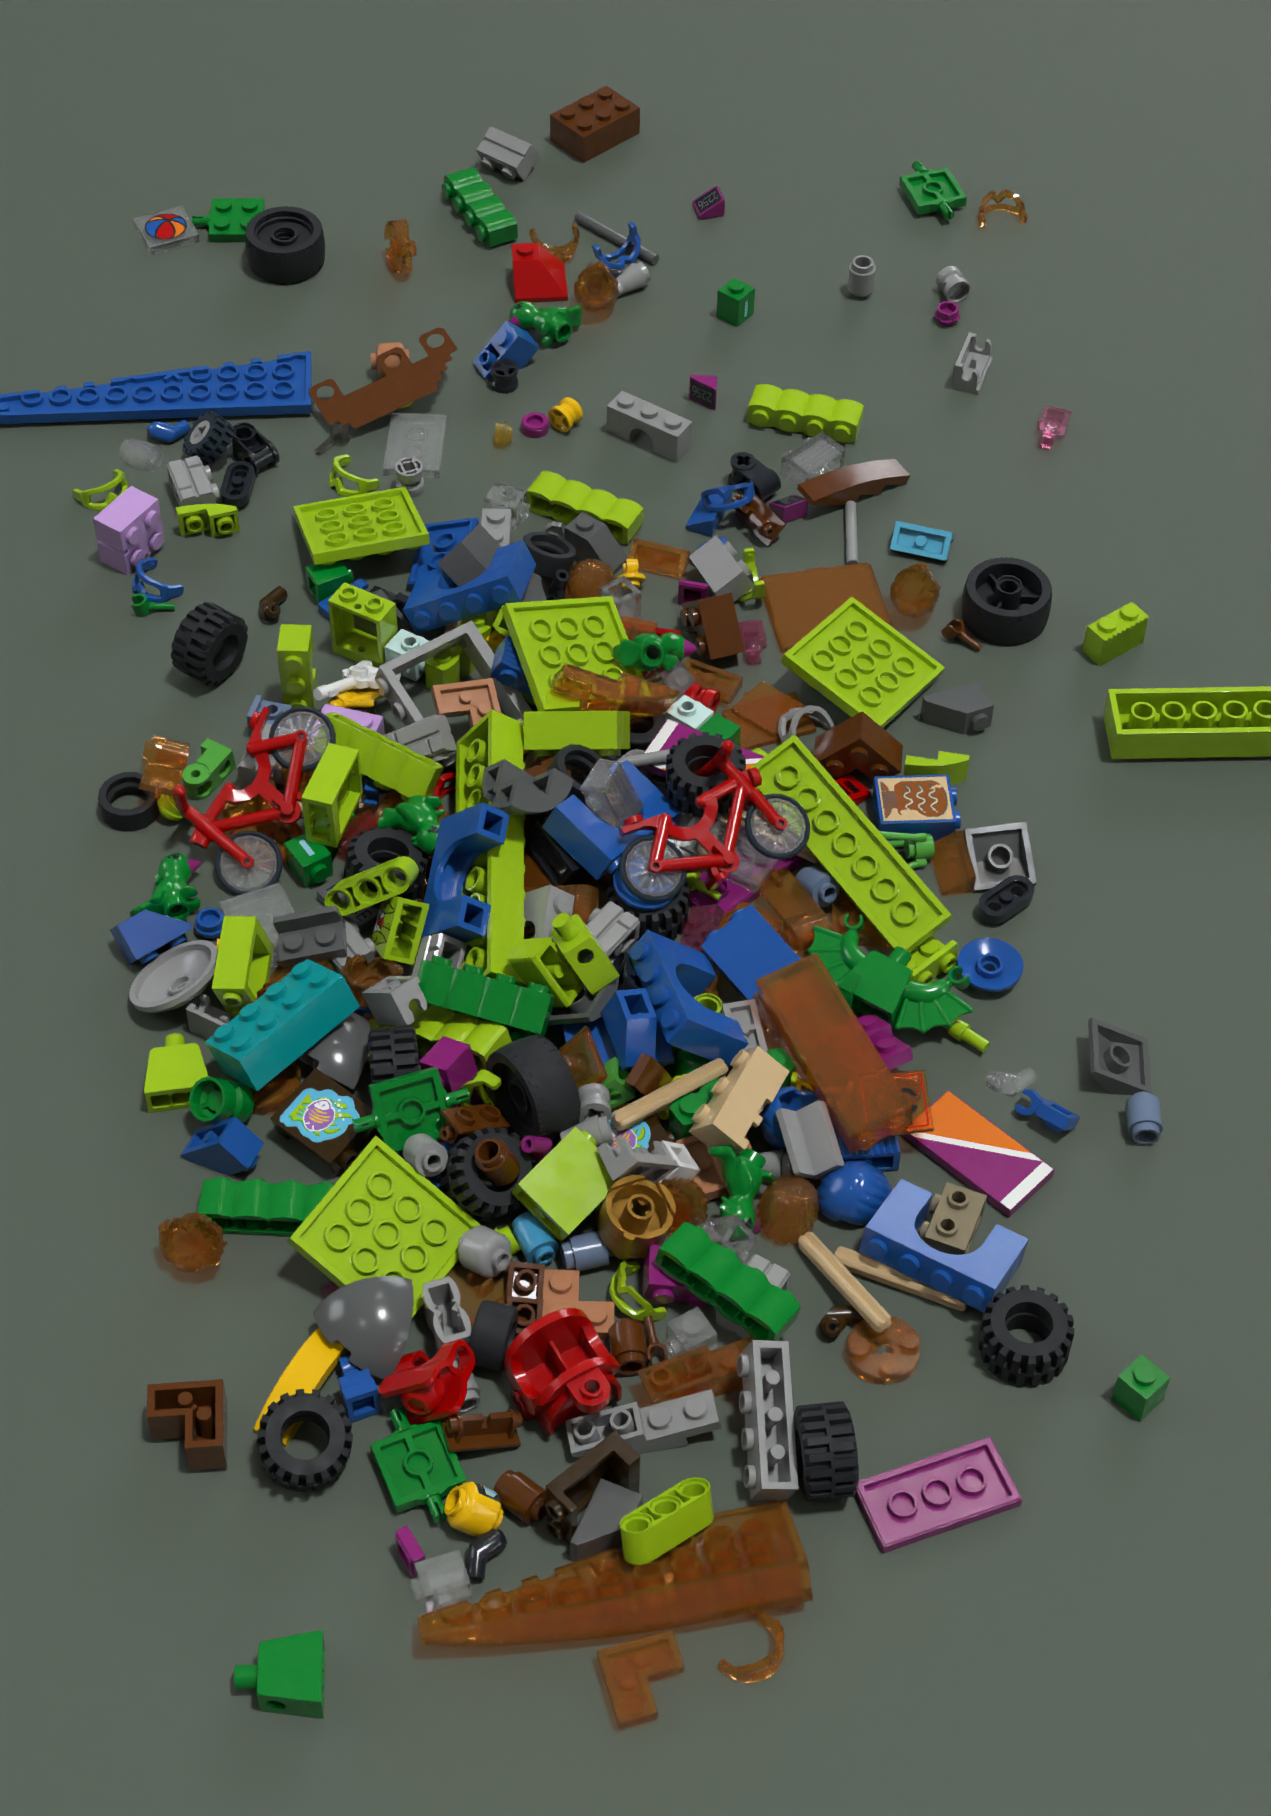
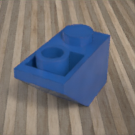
(508, 343)
(146, 932)
(631, 1025)

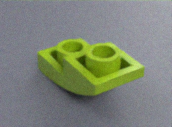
(217, 518)
(947, 763)

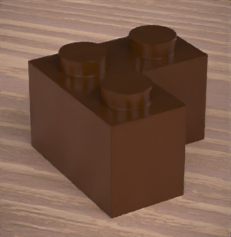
(715, 624)
(861, 746)
(191, 1412)

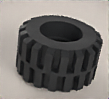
(209, 643)
(683, 763)
(380, 846)
(663, 921)
(392, 1052)
(465, 1185)
(1020, 1359)
(310, 1408)
(826, 1451)

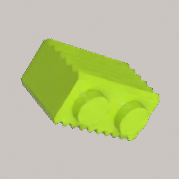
(1115, 633)
(542, 963)

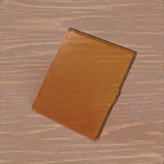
(807, 597)

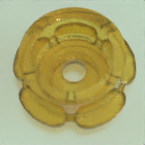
(503, 434)

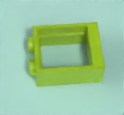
(348, 640)
(332, 795)
(241, 962)

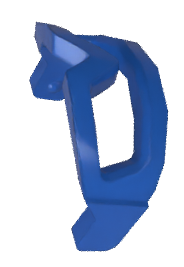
(632, 237)
(749, 493)
(166, 591)

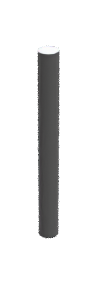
(614, 236)

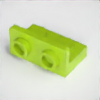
(932, 959)

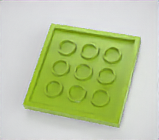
(361, 526)
(565, 632)
(862, 663)
(383, 1223)

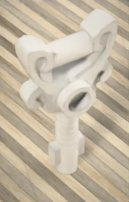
(356, 677)

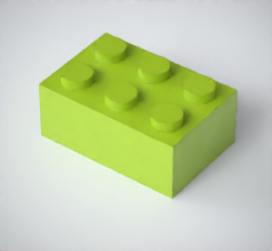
(599, 730)

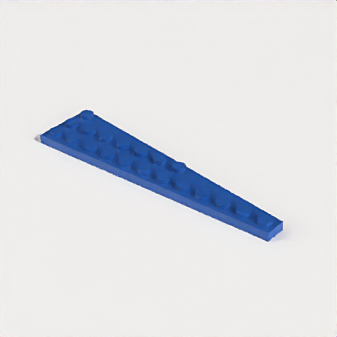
(183, 393)

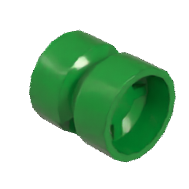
(220, 1099)

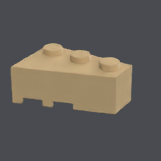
(739, 1099)

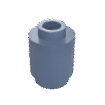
(819, 885)
(1144, 1118)
(584, 1252)

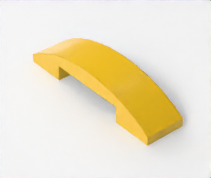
(305, 1371)

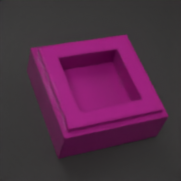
(408, 1549)

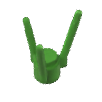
(916, 846)

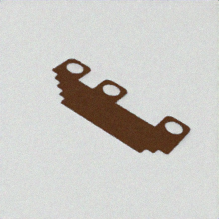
(398, 388)

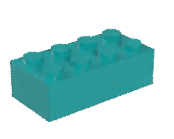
(282, 1024)

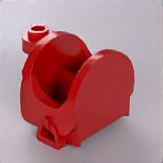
(560, 1369)

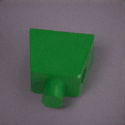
(288, 1675)

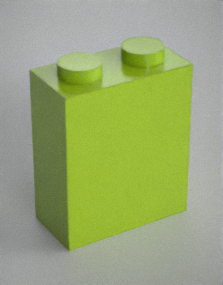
(565, 1184)

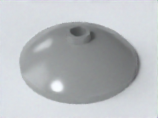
(174, 977)

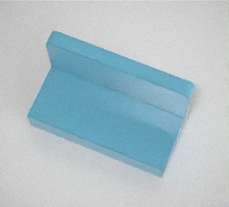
(921, 540)

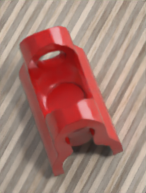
(432, 1386)

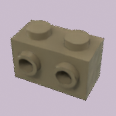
(954, 1219)

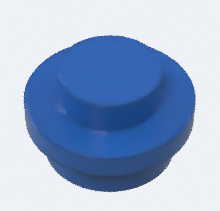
(209, 922)

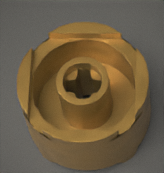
(635, 1216)

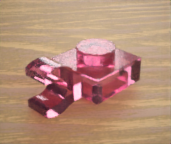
(1053, 422)
(753, 639)
(699, 924)

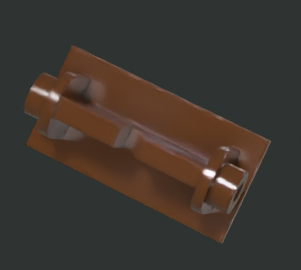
(759, 519)
(468, 1119)
(481, 1432)

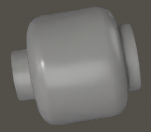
(484, 1251)

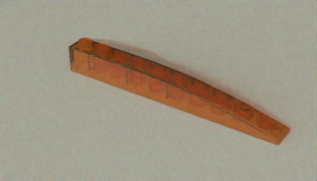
(731, 1568)

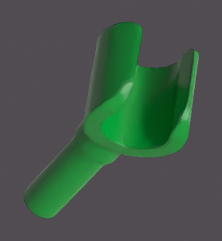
(142, 607)

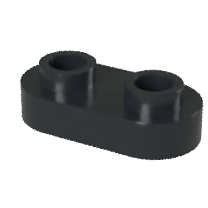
(238, 484)
(1003, 901)

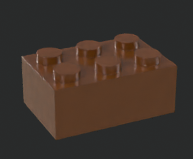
(594, 124)

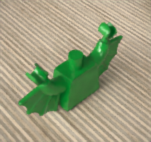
(888, 984)

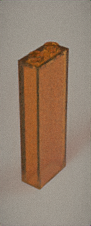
(835, 1053)

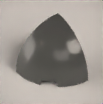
(520, 792)
(342, 1051)
(369, 1321)

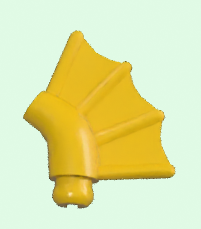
(356, 698)

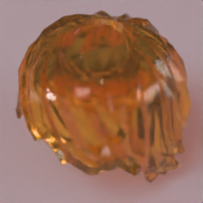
(596, 288)
(588, 577)
(915, 591)
(362, 975)
(689, 1202)
(788, 1209)
(191, 1242)

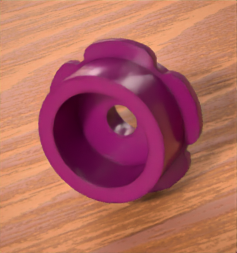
(947, 313)

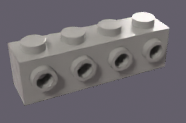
(768, 1420)

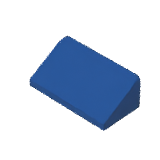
(707, 521)

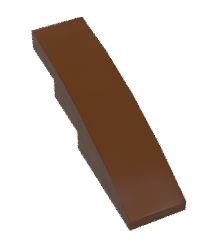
(853, 480)

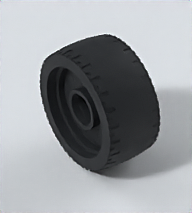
(285, 244)
(1006, 601)
(536, 1088)

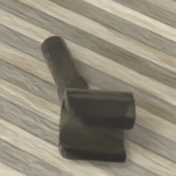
(337, 434)

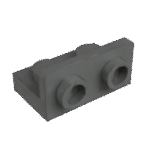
(311, 935)

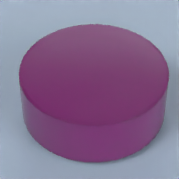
(535, 425)

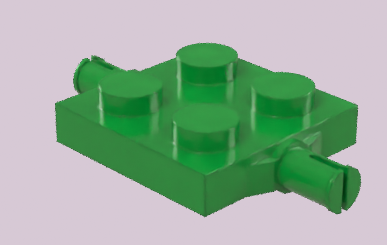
(932, 190)
(229, 218)
(409, 1107)
(417, 1465)

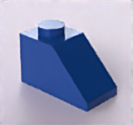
(224, 1147)

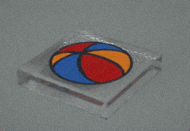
(166, 230)

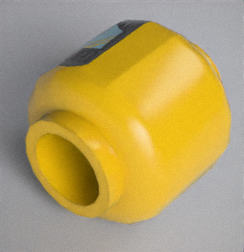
(473, 1509)

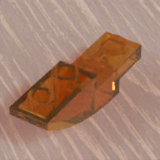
(602, 693)
(695, 1373)

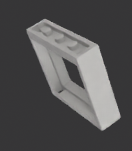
(479, 654)

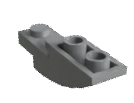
(649, 1427)

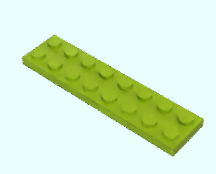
(854, 849)

